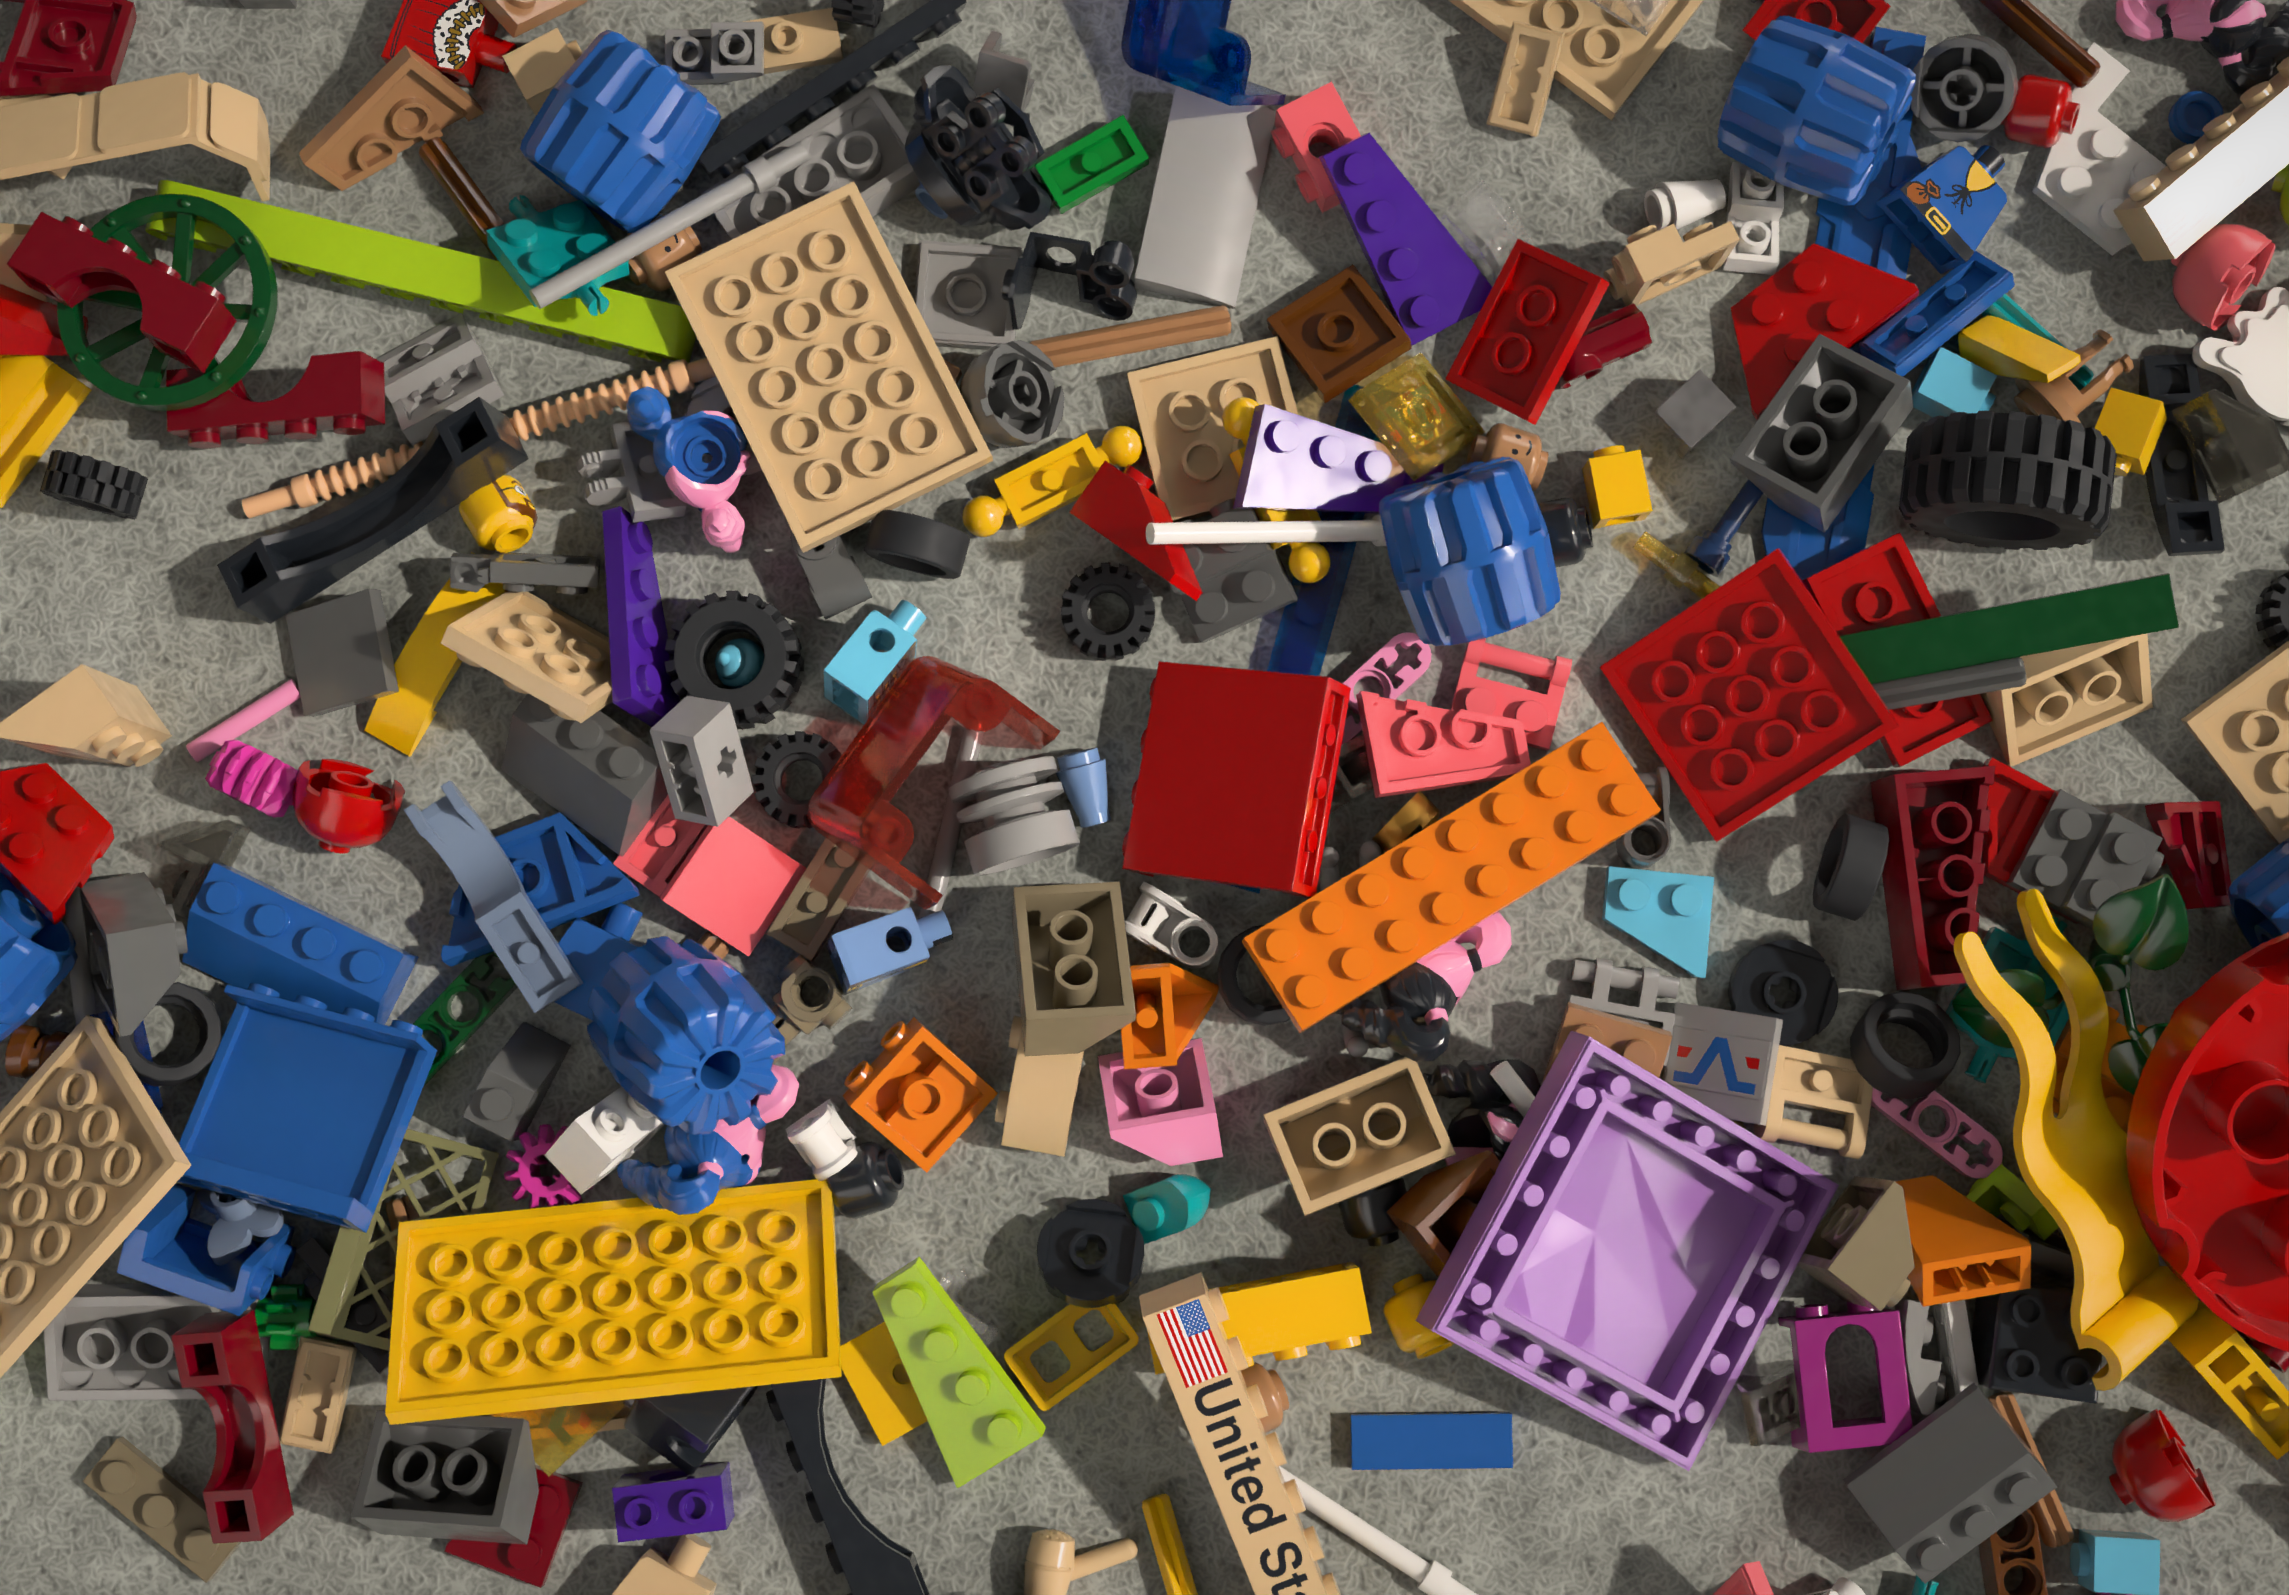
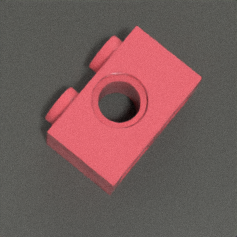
(1307, 121)

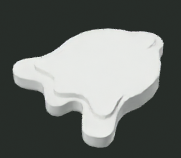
(2257, 358)

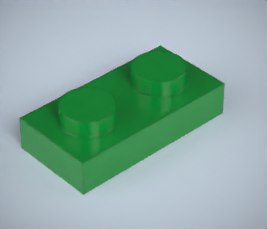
(1092, 164)

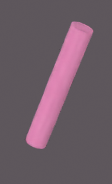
(244, 720)

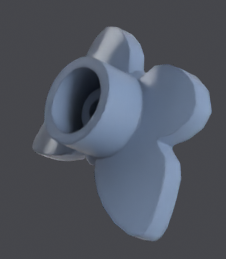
(236, 1224)

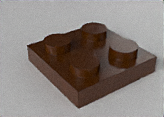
(1339, 333)

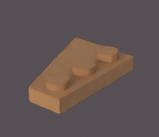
(391, 113)

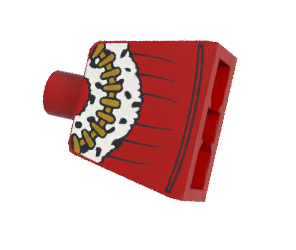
(451, 37)

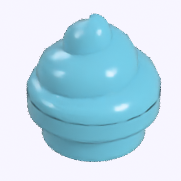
(739, 662)

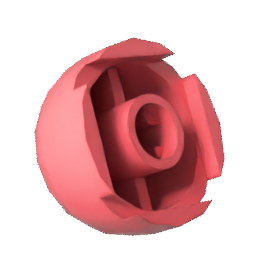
(2219, 271)

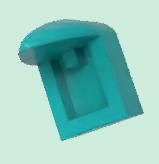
(1168, 1206)

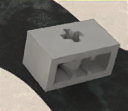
(710, 773)

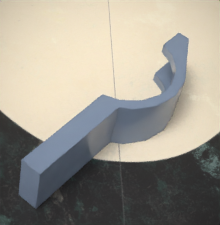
(496, 898)

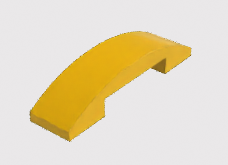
(425, 669)

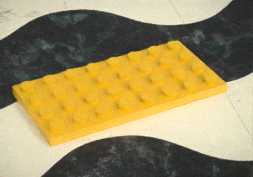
(612, 1302)

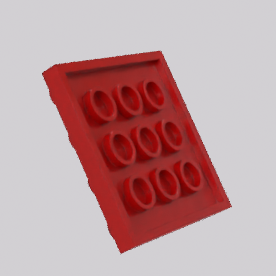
(1748, 695)

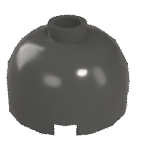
(1964, 87)
(1013, 395)

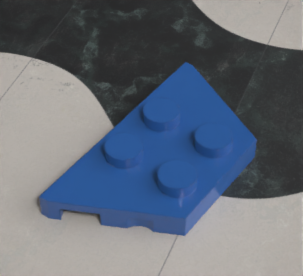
(559, 874)

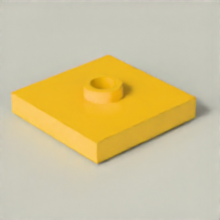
(881, 1383)

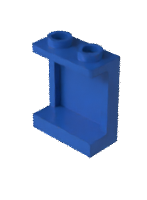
(174, 1256)

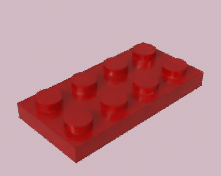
(1886, 589)

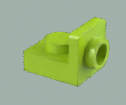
(2012, 1198)

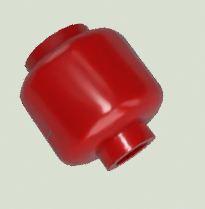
(2041, 112)

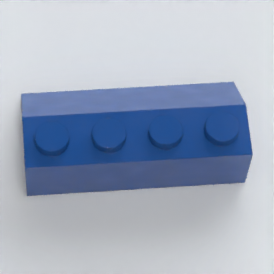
(269, 938)

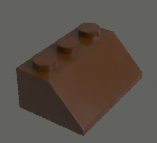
(1441, 1205)

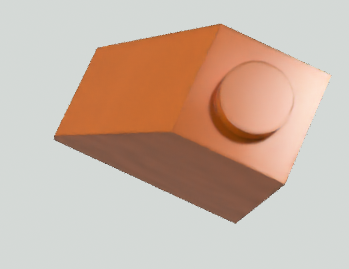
(1960, 1246)

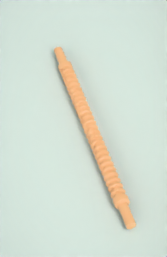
(307, 490)

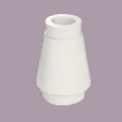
(1683, 202)

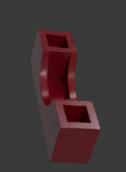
(72, 265)
(334, 394)
(249, 1482)

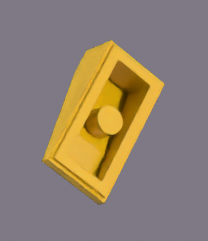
(2014, 351)

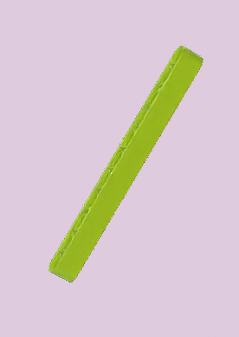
(437, 274)

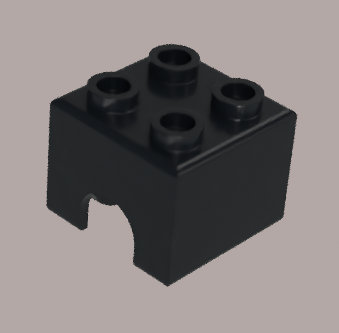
(2029, 1346)
(686, 1425)

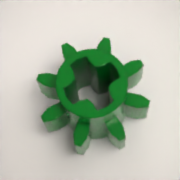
(285, 1316)

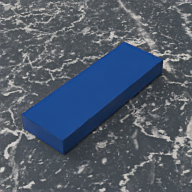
(1937, 314)
(1431, 1440)

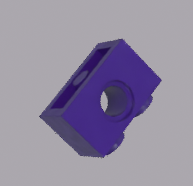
(673, 1502)

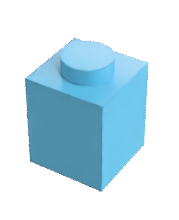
(1952, 386)
(2116, 1562)

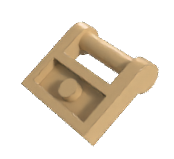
(1821, 1084)

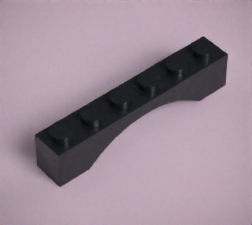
(297, 564)
(857, 1547)

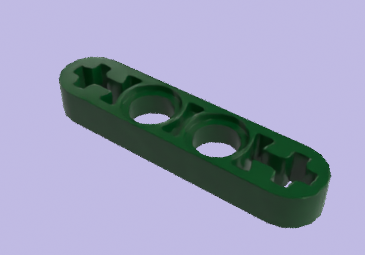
(439, 1015)

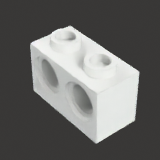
(602, 1139)

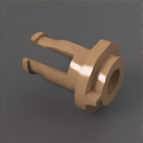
(2060, 395)

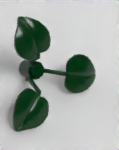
(2134, 925)

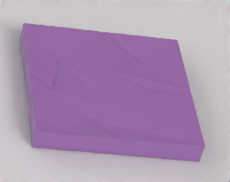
(1628, 1251)

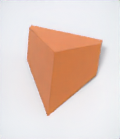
(1168, 1013)

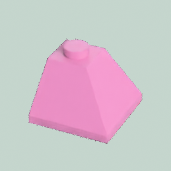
(1164, 1108)

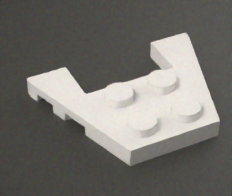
(2096, 164)

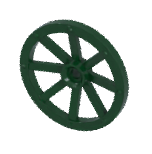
(258, 316)

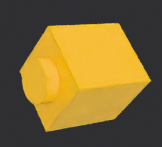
(2133, 428)
(1616, 487)

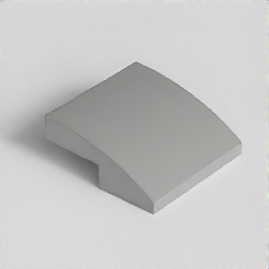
(437, 377)

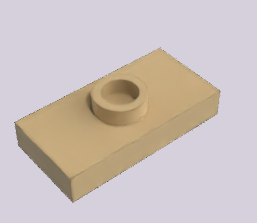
(800, 40)
(1525, 78)
(317, 1394)

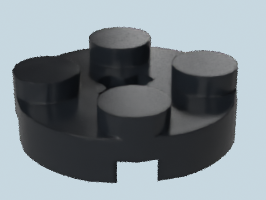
(1808, 977)
(1097, 1283)

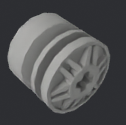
(1013, 815)

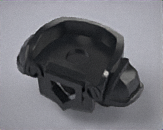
(971, 157)

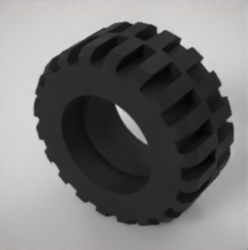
(2008, 480)

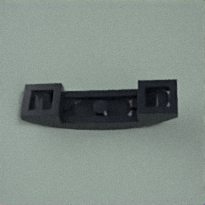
(2173, 477)

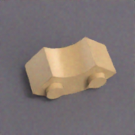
(1040, 1099)

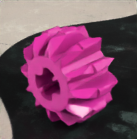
(252, 778)
(529, 1171)

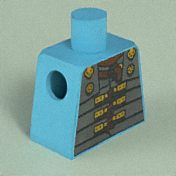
(862, 676)

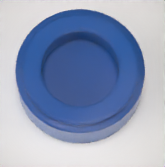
(2191, 114)

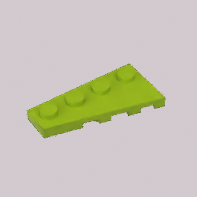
(958, 1381)

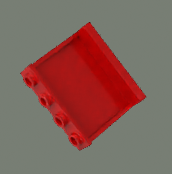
(1236, 777)

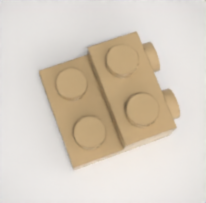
(1661, 261)

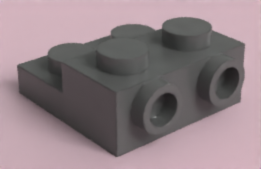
(1236, 579)
(2084, 857)

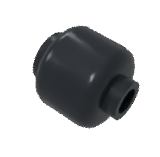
(1567, 529)
(867, 1182)
(1366, 1214)

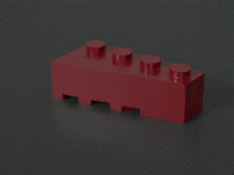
(1932, 867)

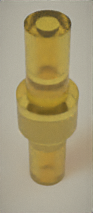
(1678, 568)

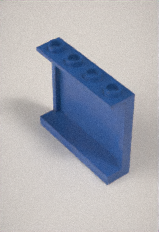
(305, 1106)

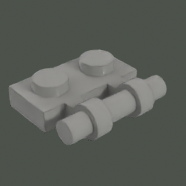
(1647, 984)

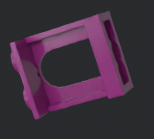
(1808, 1338)

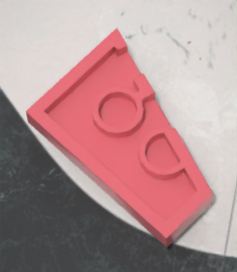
(1434, 747)

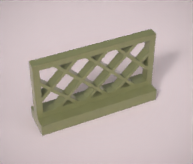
(353, 1245)

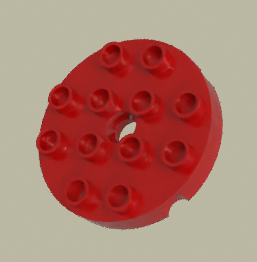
(2215, 1143)

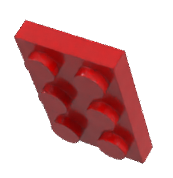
(1527, 331)

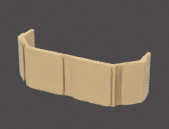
(133, 121)

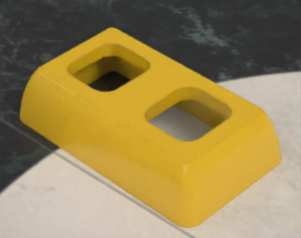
(1083, 1362)

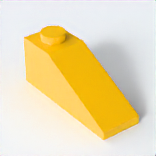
(2236, 1376)

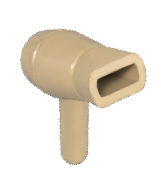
(1053, 1562)

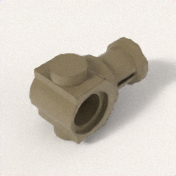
(795, 1012)

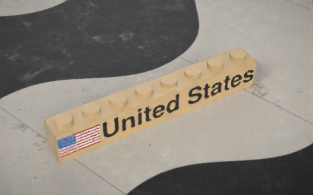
(2212, 174)
(1231, 1440)

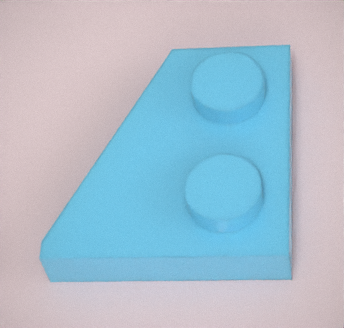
(1663, 913)

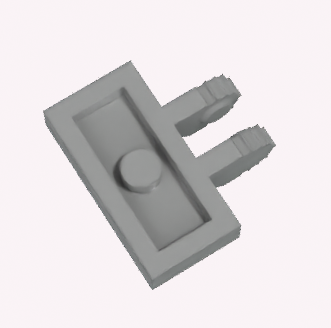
(639, 482)

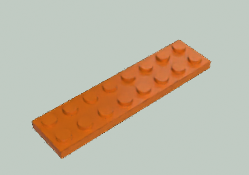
(1450, 877)

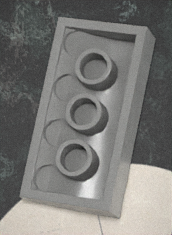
(848, 144)
(1204, 199)
(120, 1344)

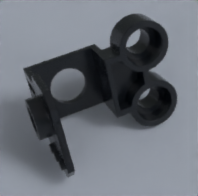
(1100, 277)

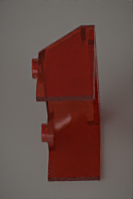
(856, 794)

